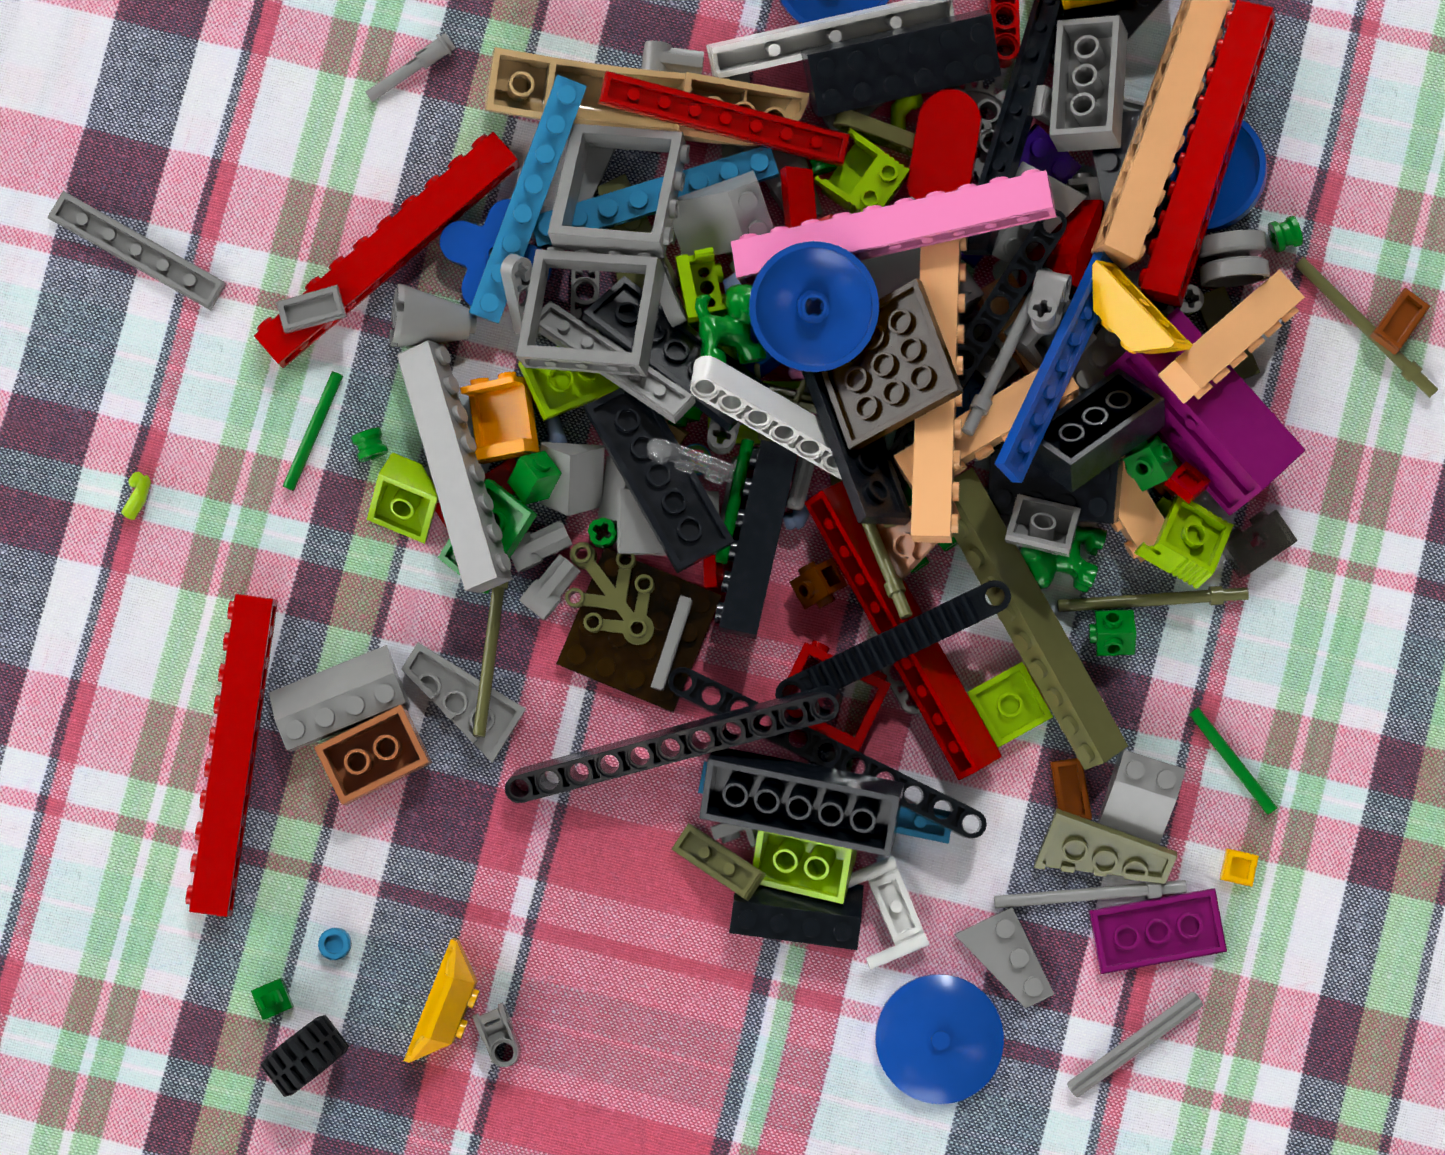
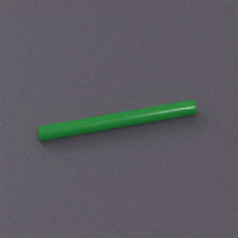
(312, 431)
(736, 494)
(1232, 760)

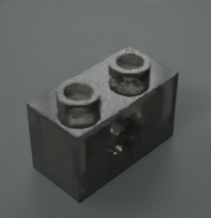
(1275, 537)

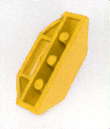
(1132, 314)
(446, 1004)

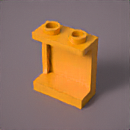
(502, 417)

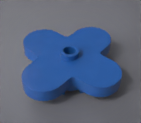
(472, 244)

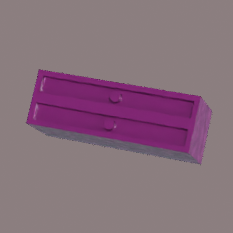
(1223, 433)

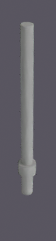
(982, 402)
(1148, 889)

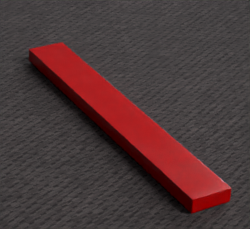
(723, 118)

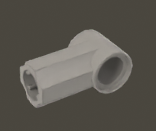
(663, 57)
(540, 545)
(545, 593)

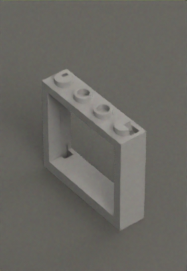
(603, 240)
(589, 360)

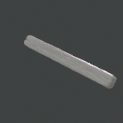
(1135, 1044)

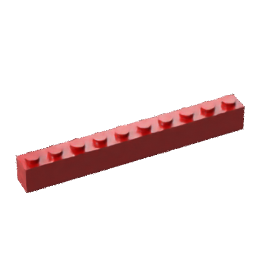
(1208, 153)
(398, 239)
(926, 672)
(232, 756)

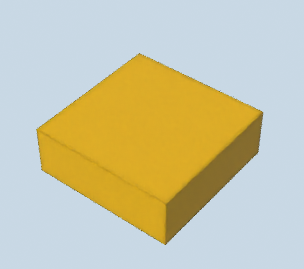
(1239, 867)

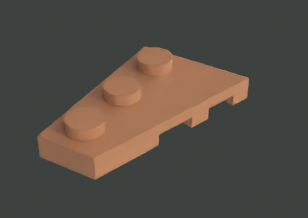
(902, 550)

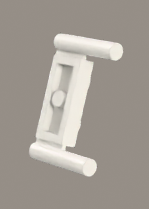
(895, 909)

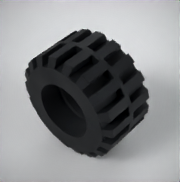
(304, 1055)

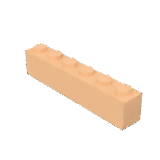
(1231, 336)
(992, 427)

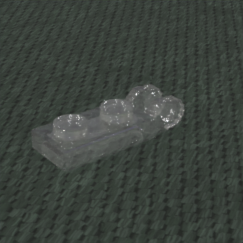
(689, 460)

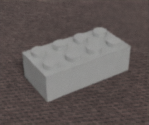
(1088, 84)

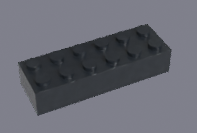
(901, 62)
(758, 539)
(802, 800)

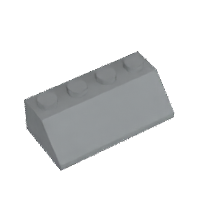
(337, 698)

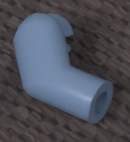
(555, 430)
(797, 518)

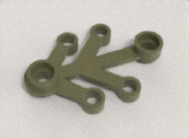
(614, 597)

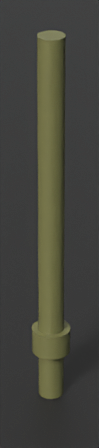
(1410, 370)
(894, 586)
(1214, 595)
(488, 661)

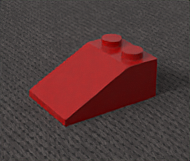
(1075, 247)

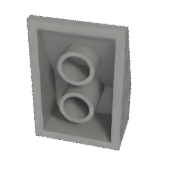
(721, 215)
(634, 531)
(1141, 796)

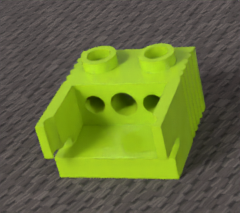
(865, 178)
(689, 271)
(1188, 541)

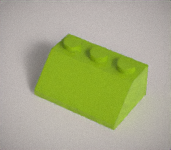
(804, 866)

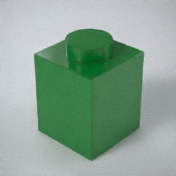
(534, 477)

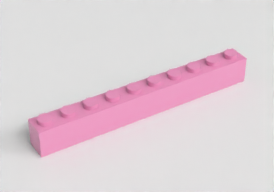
(909, 222)

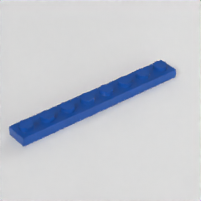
(1050, 380)

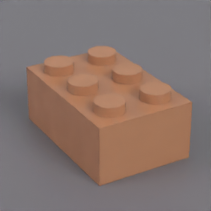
(373, 755)

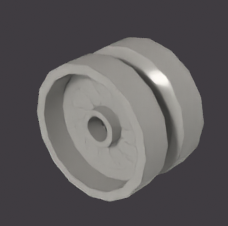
(1233, 259)

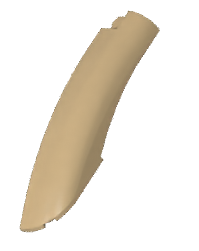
(523, 81)

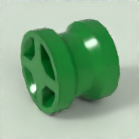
(1285, 234)
(369, 444)

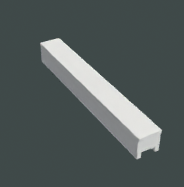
(785, 44)

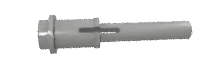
(424, 58)

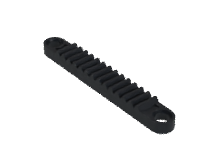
(899, 641)

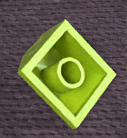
(404, 498)

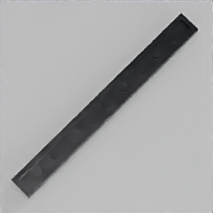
(1017, 106)

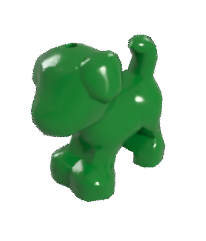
(729, 329)
(1045, 565)

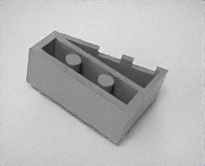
(1011, 239)

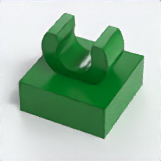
(272, 998)

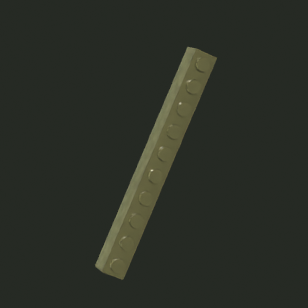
(1035, 628)

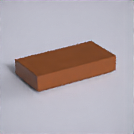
(1400, 321)
(1071, 787)

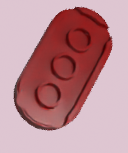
(944, 144)

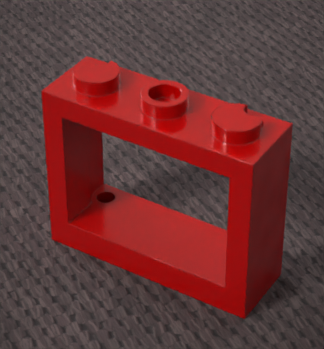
(877, 680)

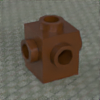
(812, 586)

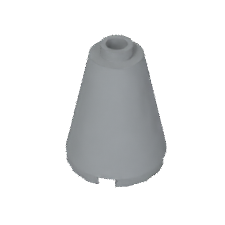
(426, 317)

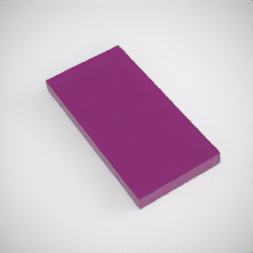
(1157, 931)

